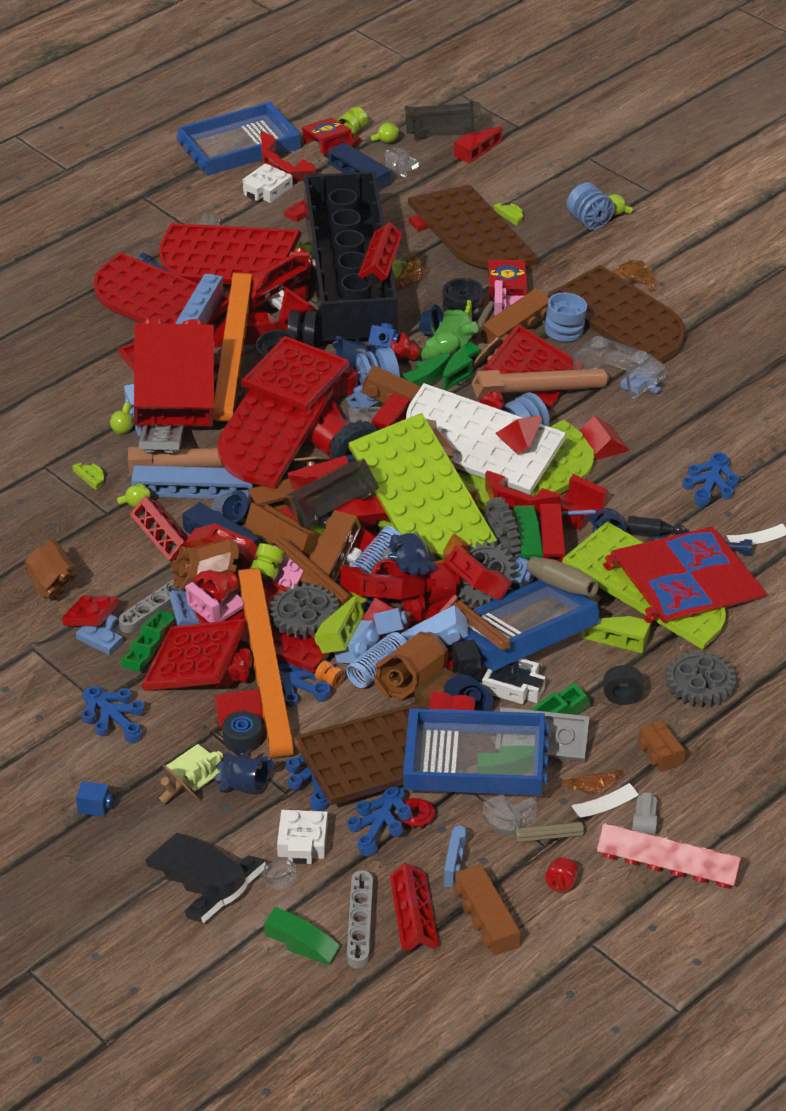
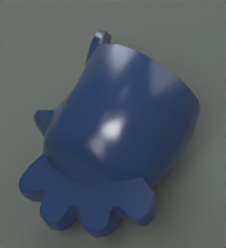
(350, 349)
(604, 515)
(413, 555)
(242, 773)

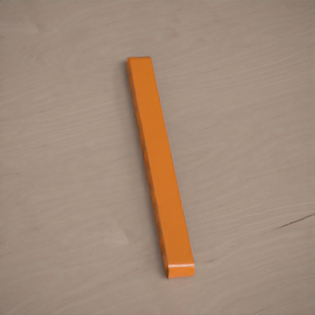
(232, 347)
(265, 663)

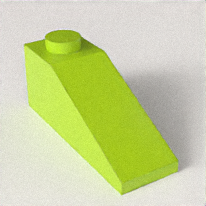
(340, 627)
(621, 632)

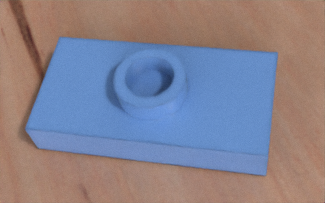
(183, 612)

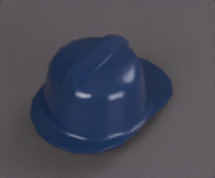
(431, 320)
(233, 506)
(469, 687)

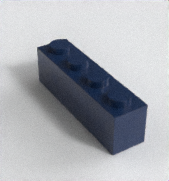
(349, 160)
(202, 515)

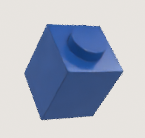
(93, 799)

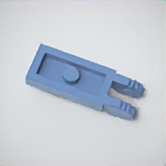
(455, 854)

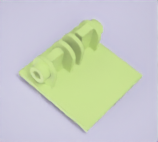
(196, 766)

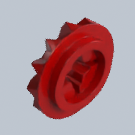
(425, 815)

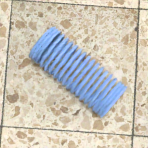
(386, 532)
(370, 666)

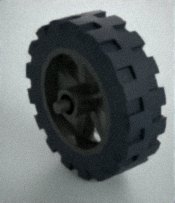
(353, 431)

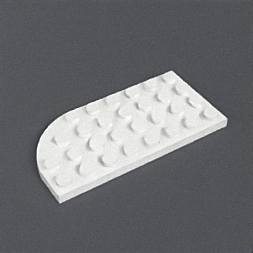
(476, 447)

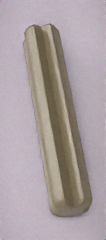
(549, 831)

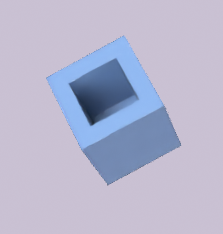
(390, 621)

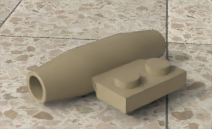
(564, 577)

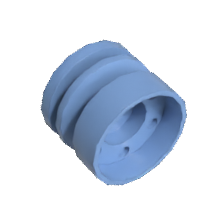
(590, 205)
(565, 317)
(383, 358)
(528, 406)

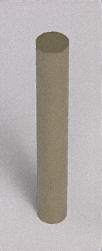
(485, 314)

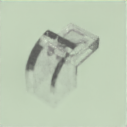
(399, 161)
(505, 817)

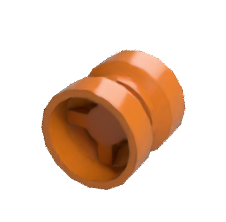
(328, 673)

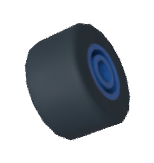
(242, 731)

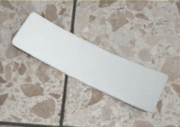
(761, 536)
(606, 802)

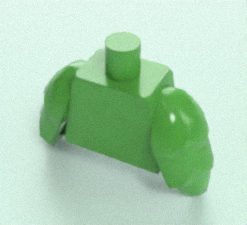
(451, 334)

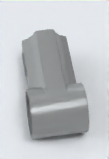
(645, 816)

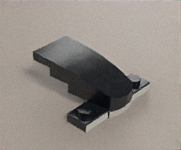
(204, 872)

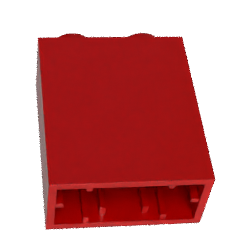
(173, 373)

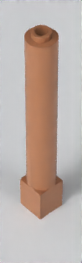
(538, 381)
(181, 458)

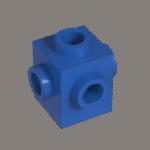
(377, 333)

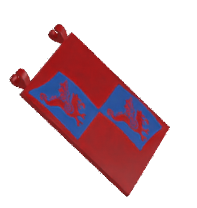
(686, 574)

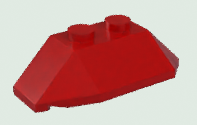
(276, 277)
(257, 324)

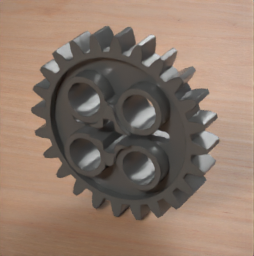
(503, 525)
(502, 559)
(302, 609)
(700, 678)

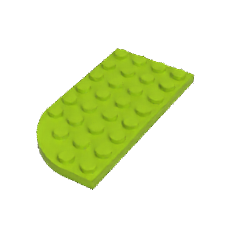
(572, 458)
(421, 485)
(591, 555)

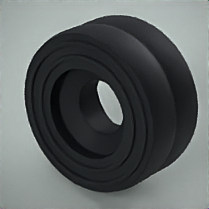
(620, 675)

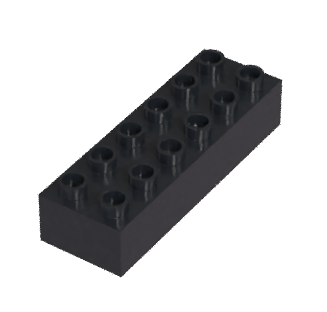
(340, 222)

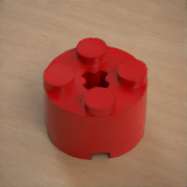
(325, 433)
(440, 583)

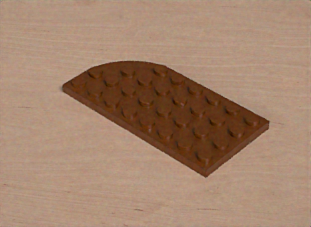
(470, 227)
(626, 313)
(358, 754)

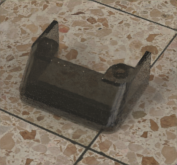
(442, 118)
(330, 491)

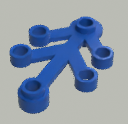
(717, 462)
(320, 690)
(96, 696)
(391, 798)
(318, 801)

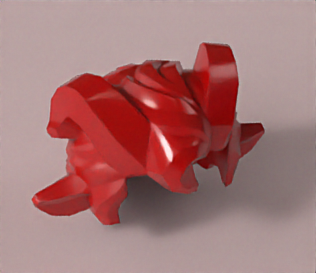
(237, 669)

